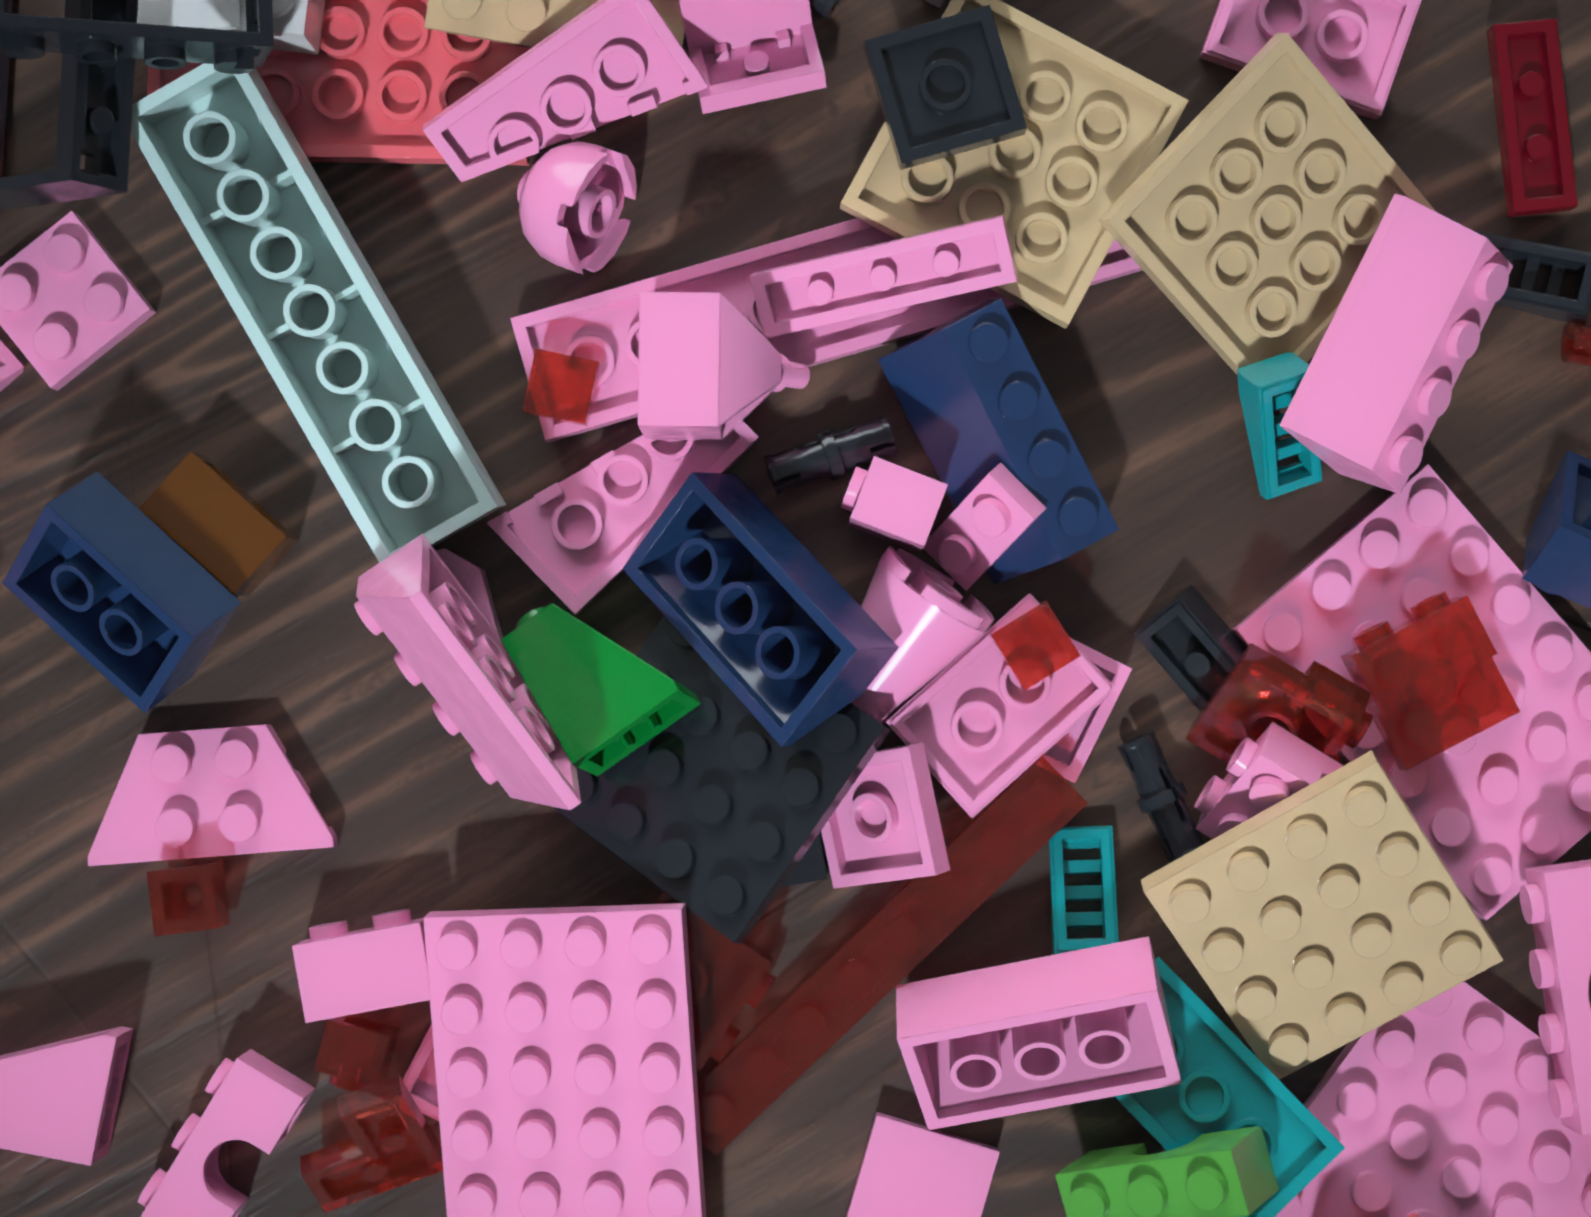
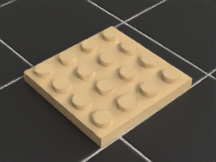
(1083, 146)
(1261, 209)
(1322, 917)

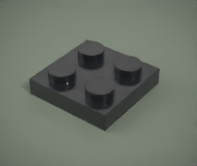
(945, 87)

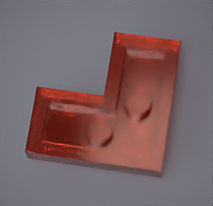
(386, 1149)

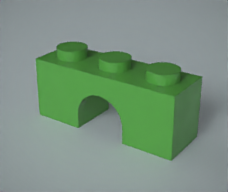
(1208, 1177)

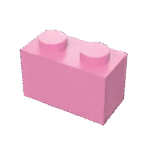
(893, 503)
(362, 968)

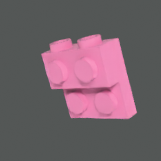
(1259, 778)

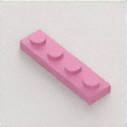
(884, 276)

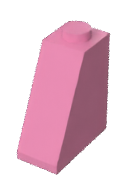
(64, 1096)

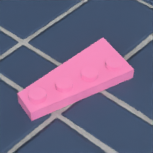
(586, 74)
(593, 521)

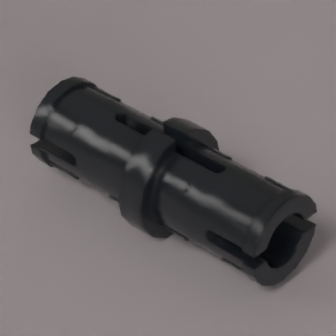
(830, 455)
(1161, 795)

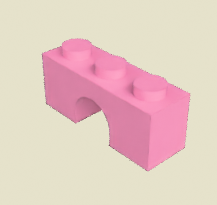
(250, 1104)

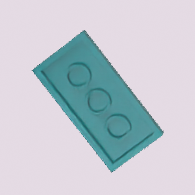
(1229, 1090)

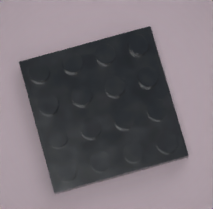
(716, 800)

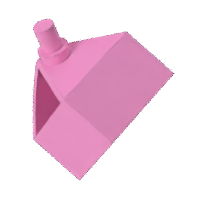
(703, 366)

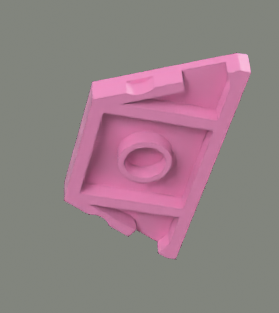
(208, 799)

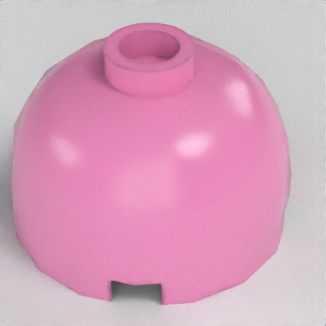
(574, 204)

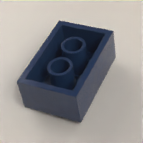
(120, 591)

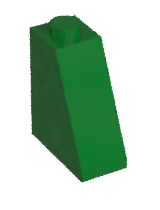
(593, 689)

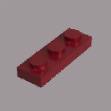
(1532, 117)

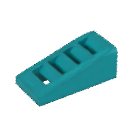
(1264, 389)
(1082, 838)

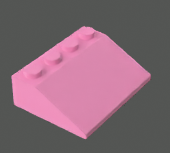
(468, 672)

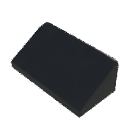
(1192, 645)

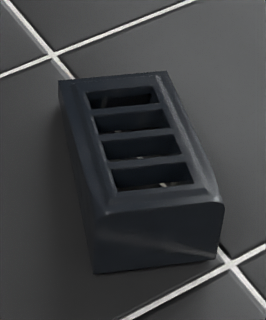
(1561, 261)

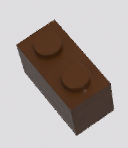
(218, 524)

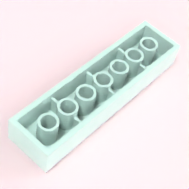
(313, 308)

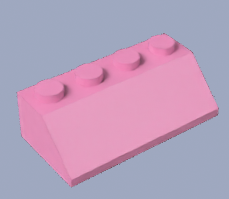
(1397, 345)
(1037, 1034)

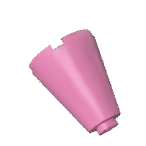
(926, 622)

